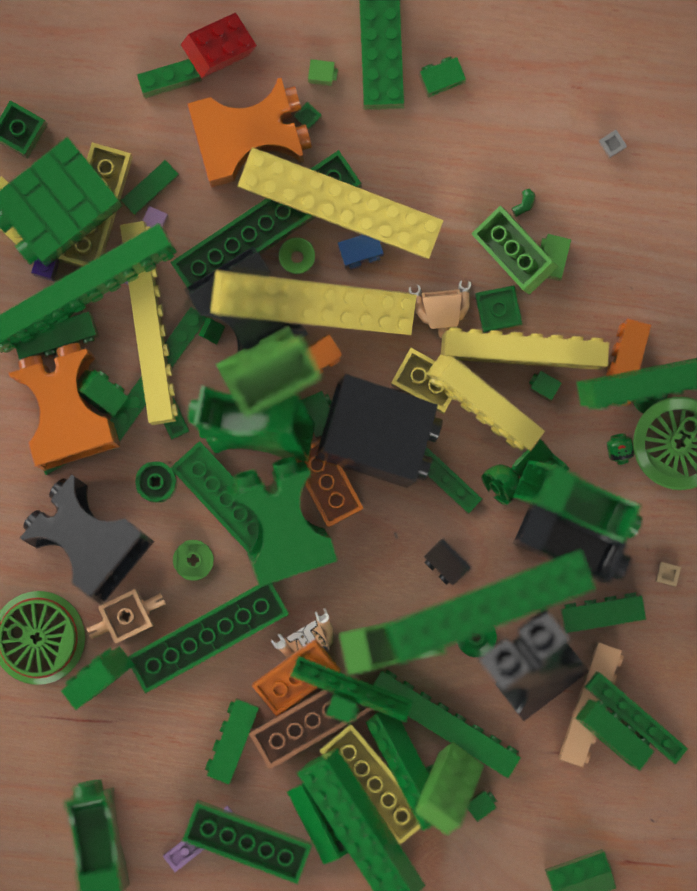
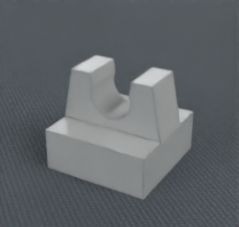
(612, 144)

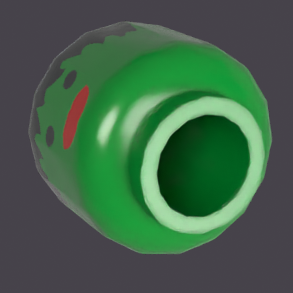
(620, 448)

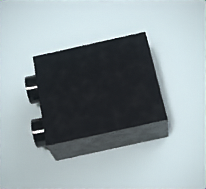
(379, 432)

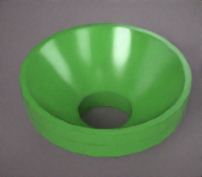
(296, 245)

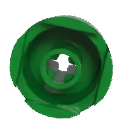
(155, 470)

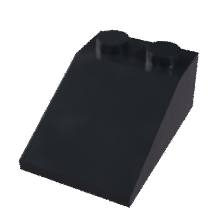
(446, 562)

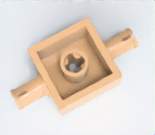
(130, 603)

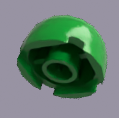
(502, 481)

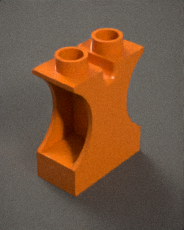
(231, 133)
(67, 424)

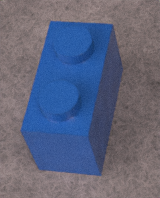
(359, 250)

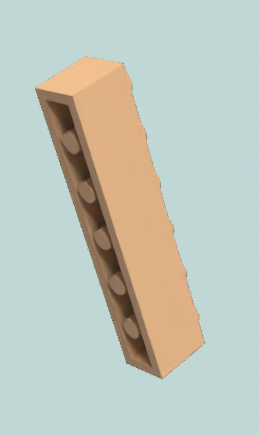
(577, 738)

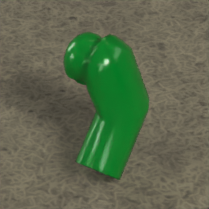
(527, 203)

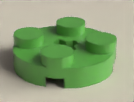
(185, 568)

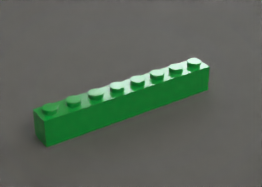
(451, 727)

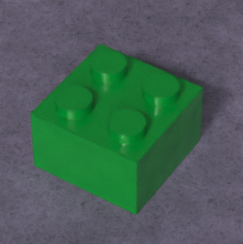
(20, 129)
(101, 393)

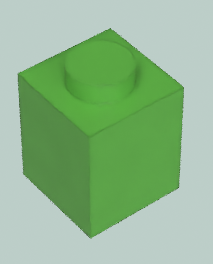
(322, 72)

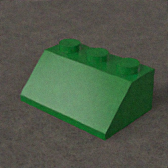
(582, 874)

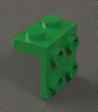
(539, 453)

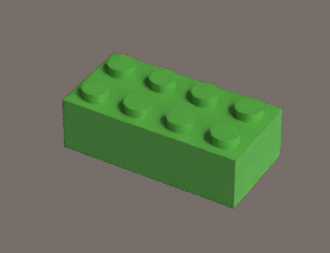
(514, 250)
(449, 788)

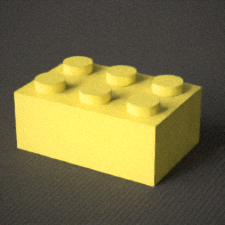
(412, 380)

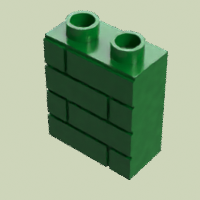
(55, 203)

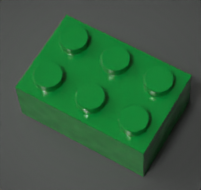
(96, 676)

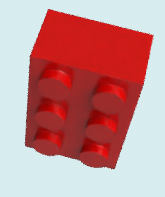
(218, 45)

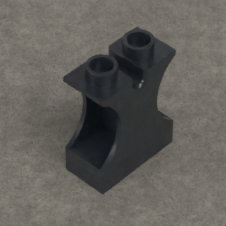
(247, 330)
(556, 536)
(98, 549)
(534, 665)

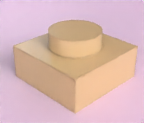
(668, 574)

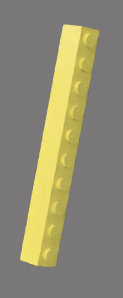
(150, 339)

